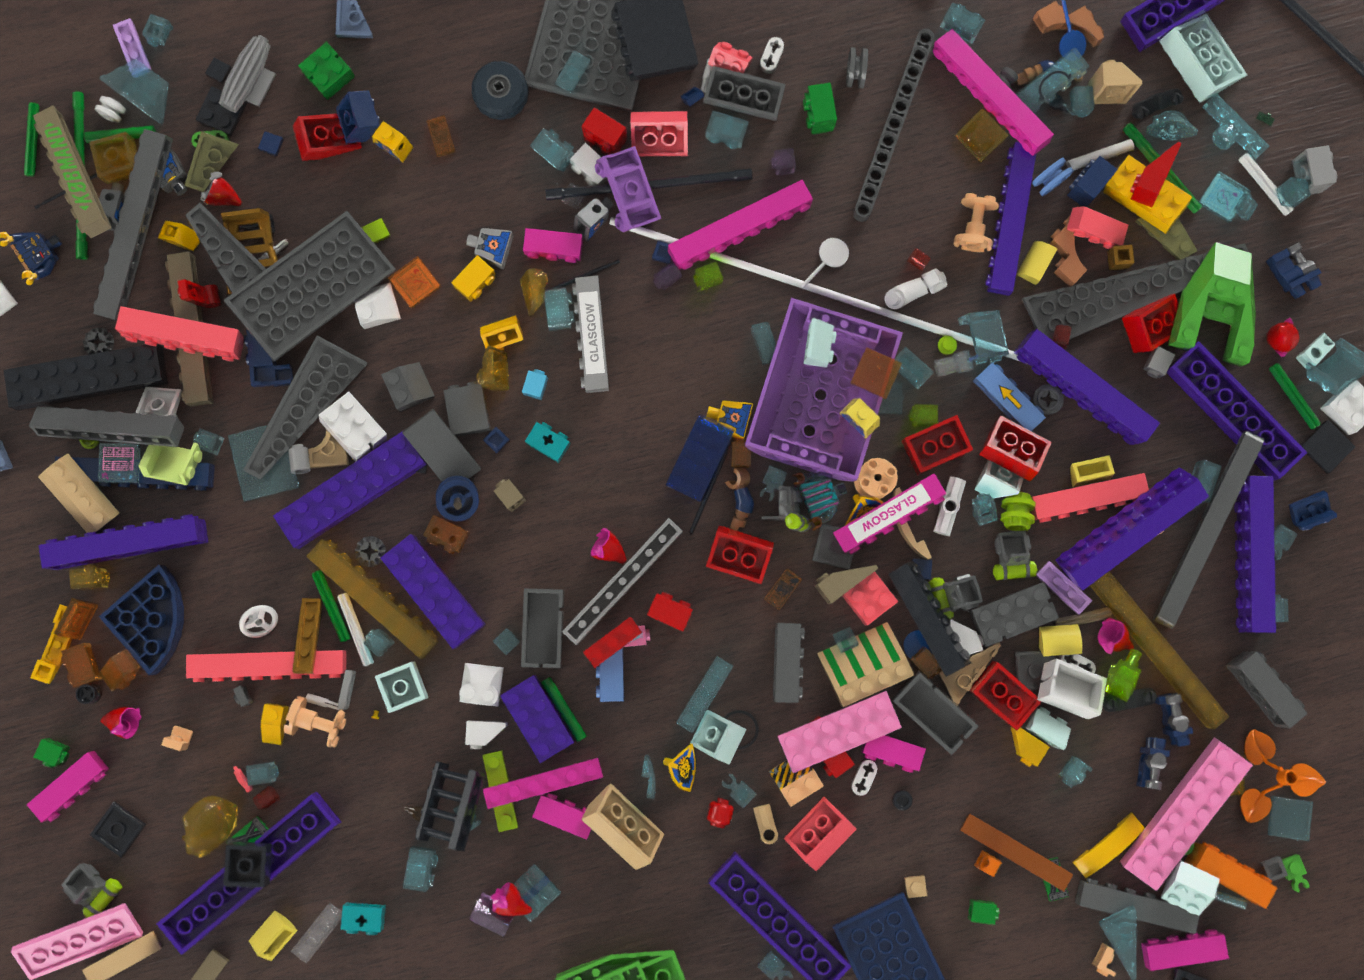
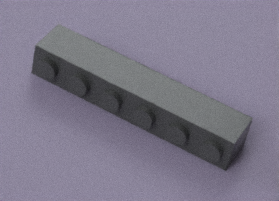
(1147, 906)

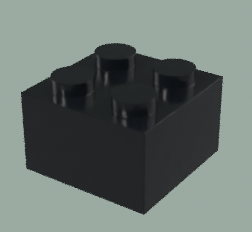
(247, 864)

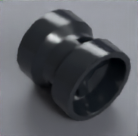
(85, 696)

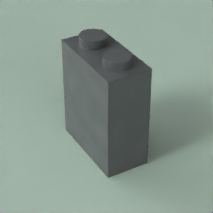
(467, 409)

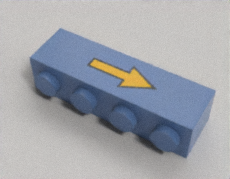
(1008, 397)

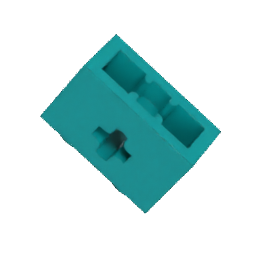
(537, 437)
(372, 912)

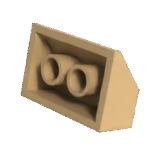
(1114, 83)

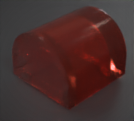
(918, 259)
(1062, 335)
(266, 798)

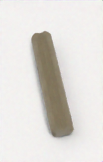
(1086, 617)

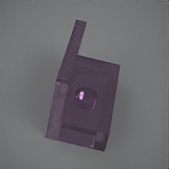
(484, 916)

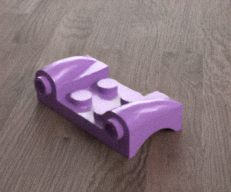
(629, 189)

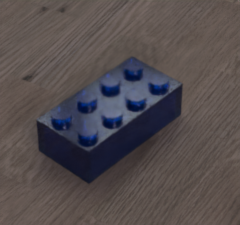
(700, 457)

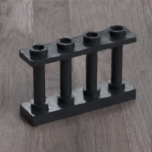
(466, 812)

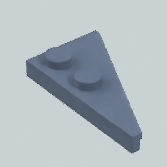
(351, 21)

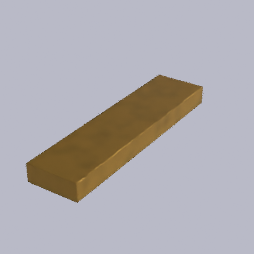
(307, 636)

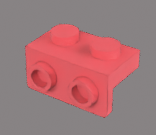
(729, 58)

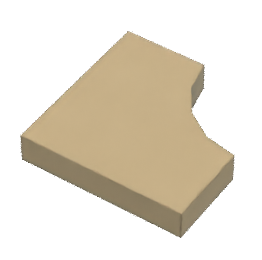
(328, 454)

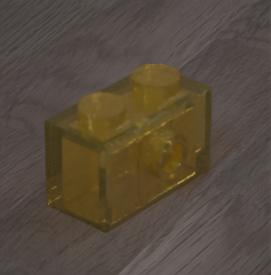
(89, 578)

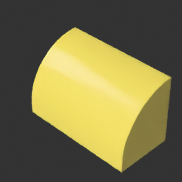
(1036, 262)
(1091, 471)
(1060, 640)
(272, 936)

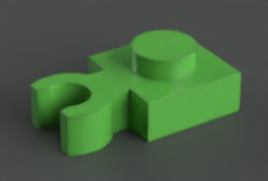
(1295, 870)

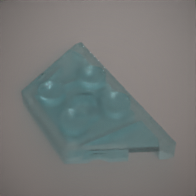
(140, 87)

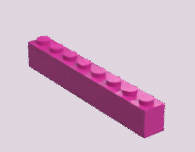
(992, 92)
(740, 225)

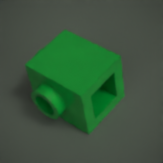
(52, 753)
(983, 911)

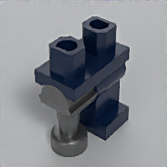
(1292, 276)
(1174, 722)
(1151, 763)

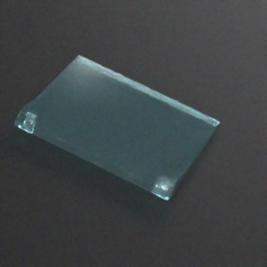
(274, 481)

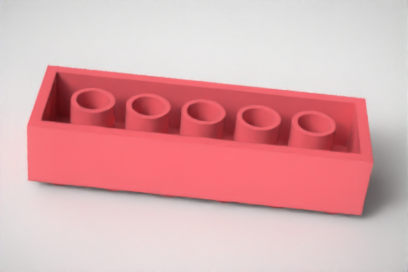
(180, 333)

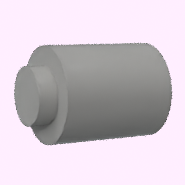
(299, 459)

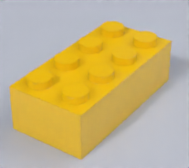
(1167, 207)

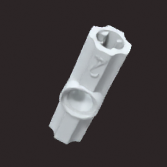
(946, 518)

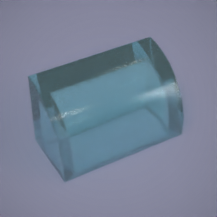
(764, 341)

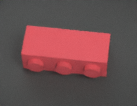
(1097, 227)

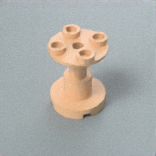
(974, 238)
(885, 480)
(308, 719)

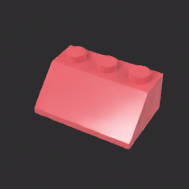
(660, 133)
(820, 834)

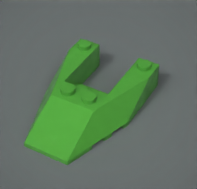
(1224, 293)
(628, 966)

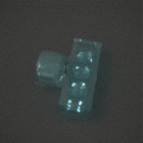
(1233, 128)

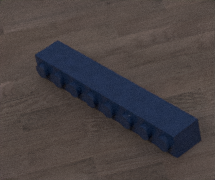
(201, 481)

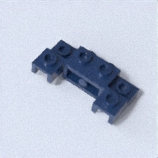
(262, 368)

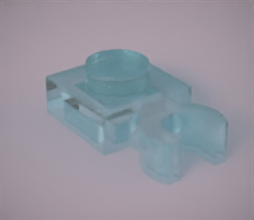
(773, 479)
(1283, 540)
(740, 792)
(773, 967)

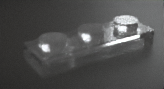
(317, 933)

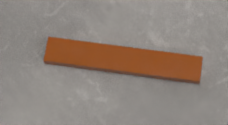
(1016, 852)

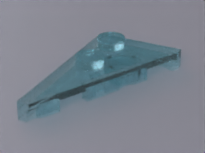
(1121, 933)

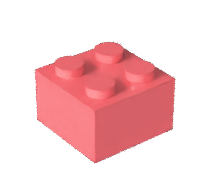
(870, 598)

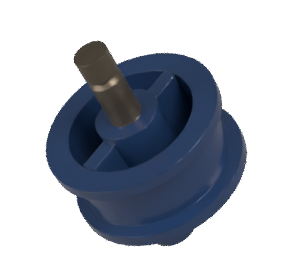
(457, 498)

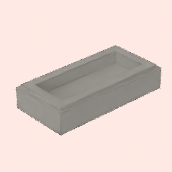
(346, 690)

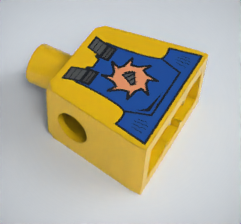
(390, 140)
(733, 415)

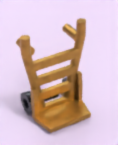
(251, 220)

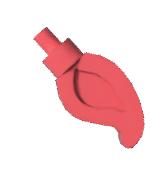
(242, 779)

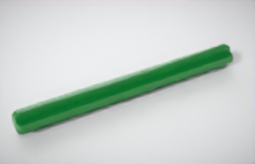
(1150, 153)

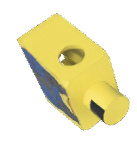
(861, 417)

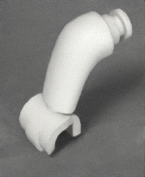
(913, 289)

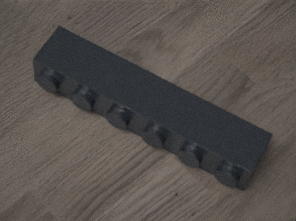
(929, 618)

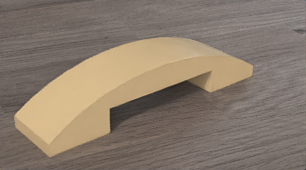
(919, 548)
(123, 958)

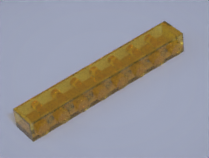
(372, 598)

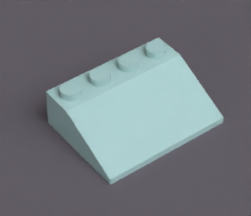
(1202, 57)

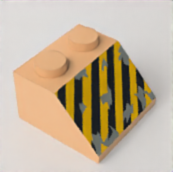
(795, 785)

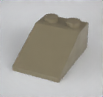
(838, 583)

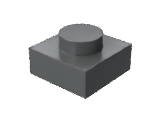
(242, 696)
(1274, 868)

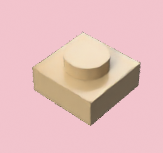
(915, 886)

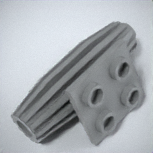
(248, 77)

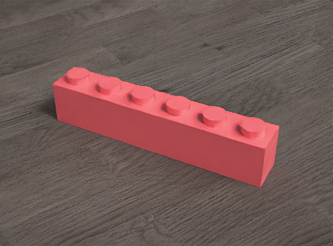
(1089, 496)

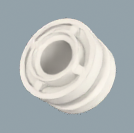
(110, 109)

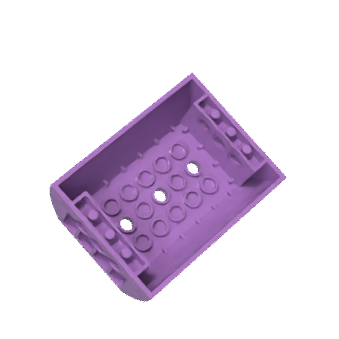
(790, 400)

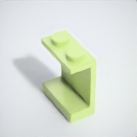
(170, 463)

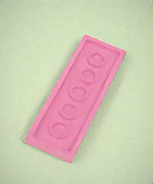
(839, 731)
(77, 941)

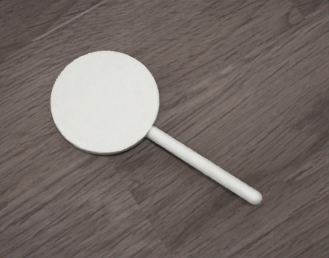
(832, 253)

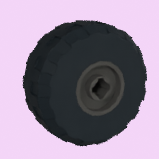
(504, 100)

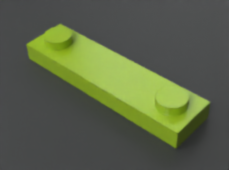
(496, 775)

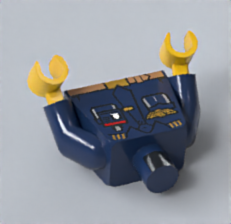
(34, 253)

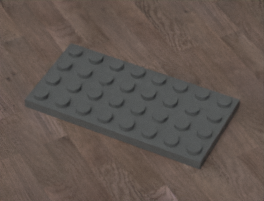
(309, 286)

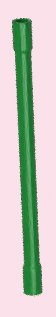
(78, 108)

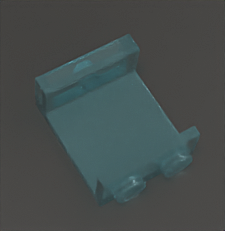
(986, 335)
(1339, 369)

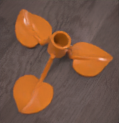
(1302, 777)

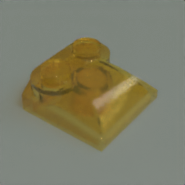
(982, 135)
(533, 289)
(494, 370)

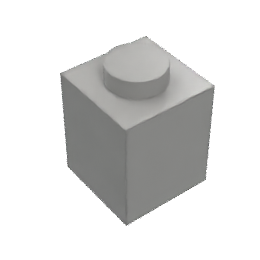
(1158, 362)

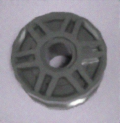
(857, 67)

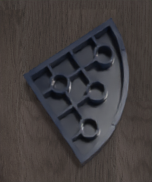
(149, 619)

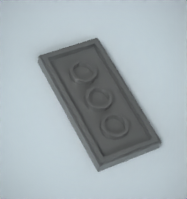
(440, 447)

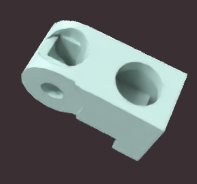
(1316, 351)

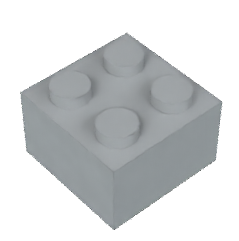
(1316, 168)

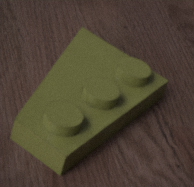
(208, 157)
(1175, 241)

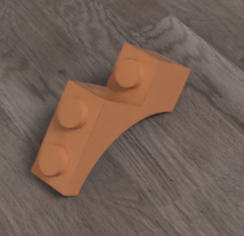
(1053, 18)
(1069, 266)

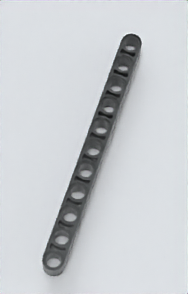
(898, 117)
(1208, 529)

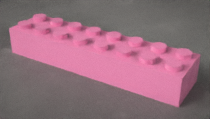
(1185, 814)

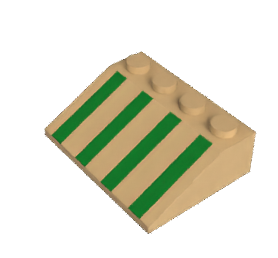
(867, 667)

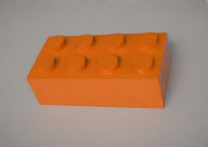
(1232, 874)

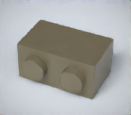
(509, 495)

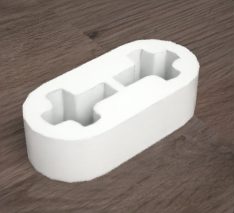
(768, 54)
(1080, 660)
(868, 779)

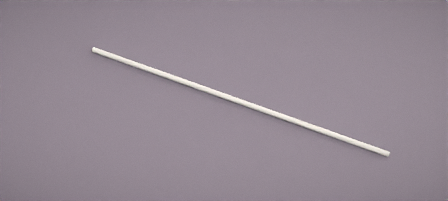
(819, 290)

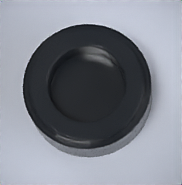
(902, 800)

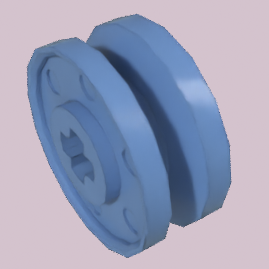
(1052, 176)

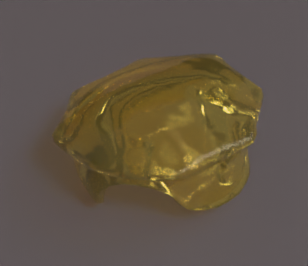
(208, 825)

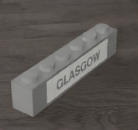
(592, 334)

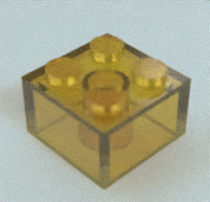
(114, 157)

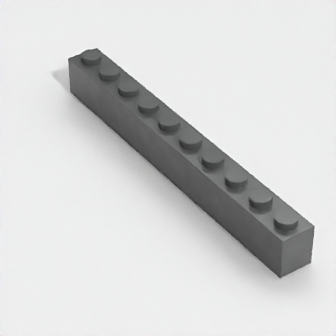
(133, 223)

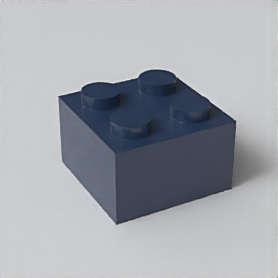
(357, 116)
(1091, 181)

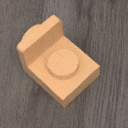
(179, 738)
(1103, 958)

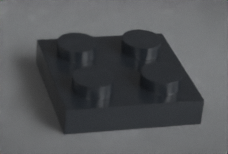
(217, 116)

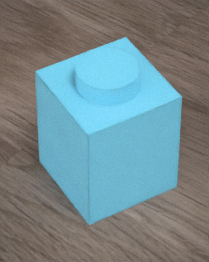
(535, 384)

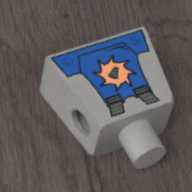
(492, 245)

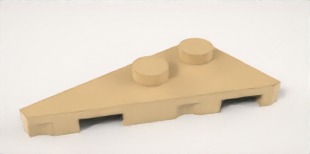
(962, 680)

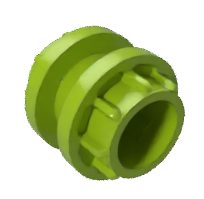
(1018, 512)

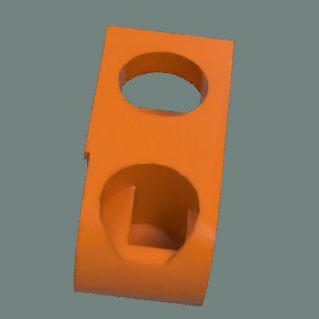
(988, 863)

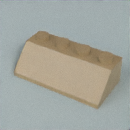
(78, 494)
(623, 827)

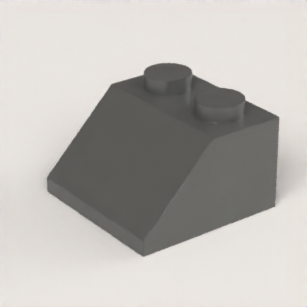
(408, 386)

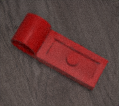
(203, 296)

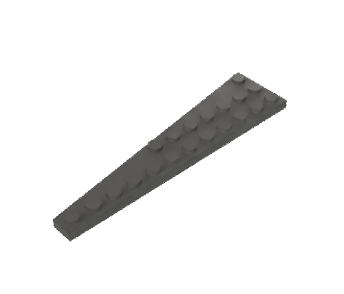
(1110, 298)

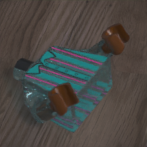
(819, 496)

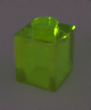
(708, 276)
(923, 415)

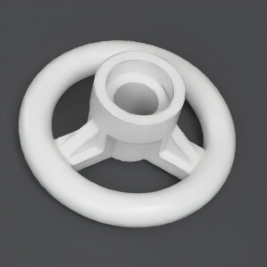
(256, 619)

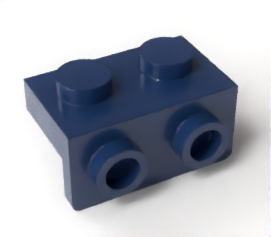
(1311, 511)

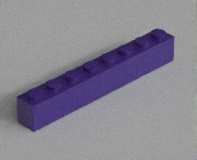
(1011, 220)

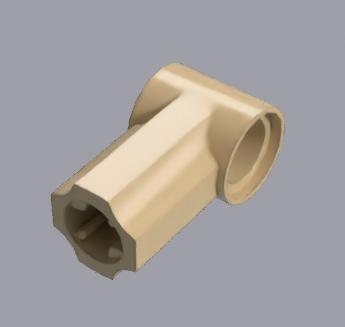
(765, 821)

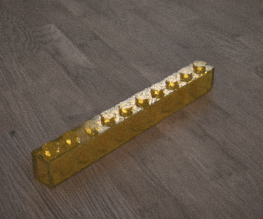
(1160, 651)

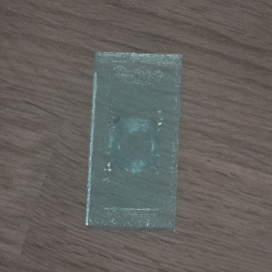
(572, 71)

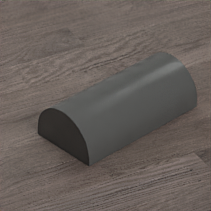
(744, 93)

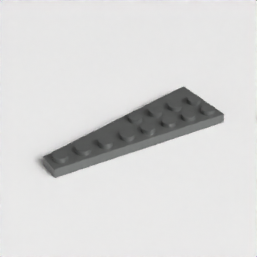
(229, 256)
(314, 387)

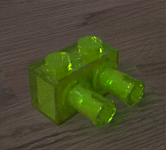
(1124, 676)

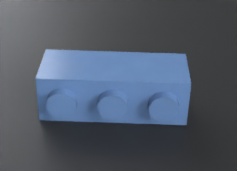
(611, 679)

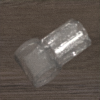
(953, 364)

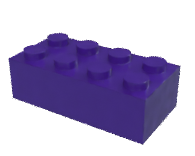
(537, 718)

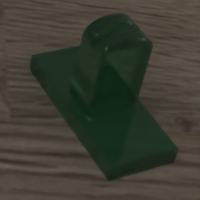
(1266, 118)

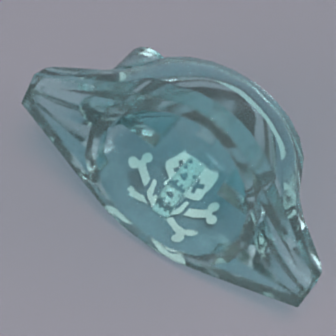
(1171, 126)

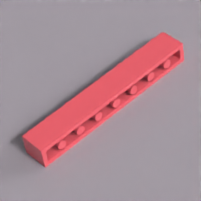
(261, 664)

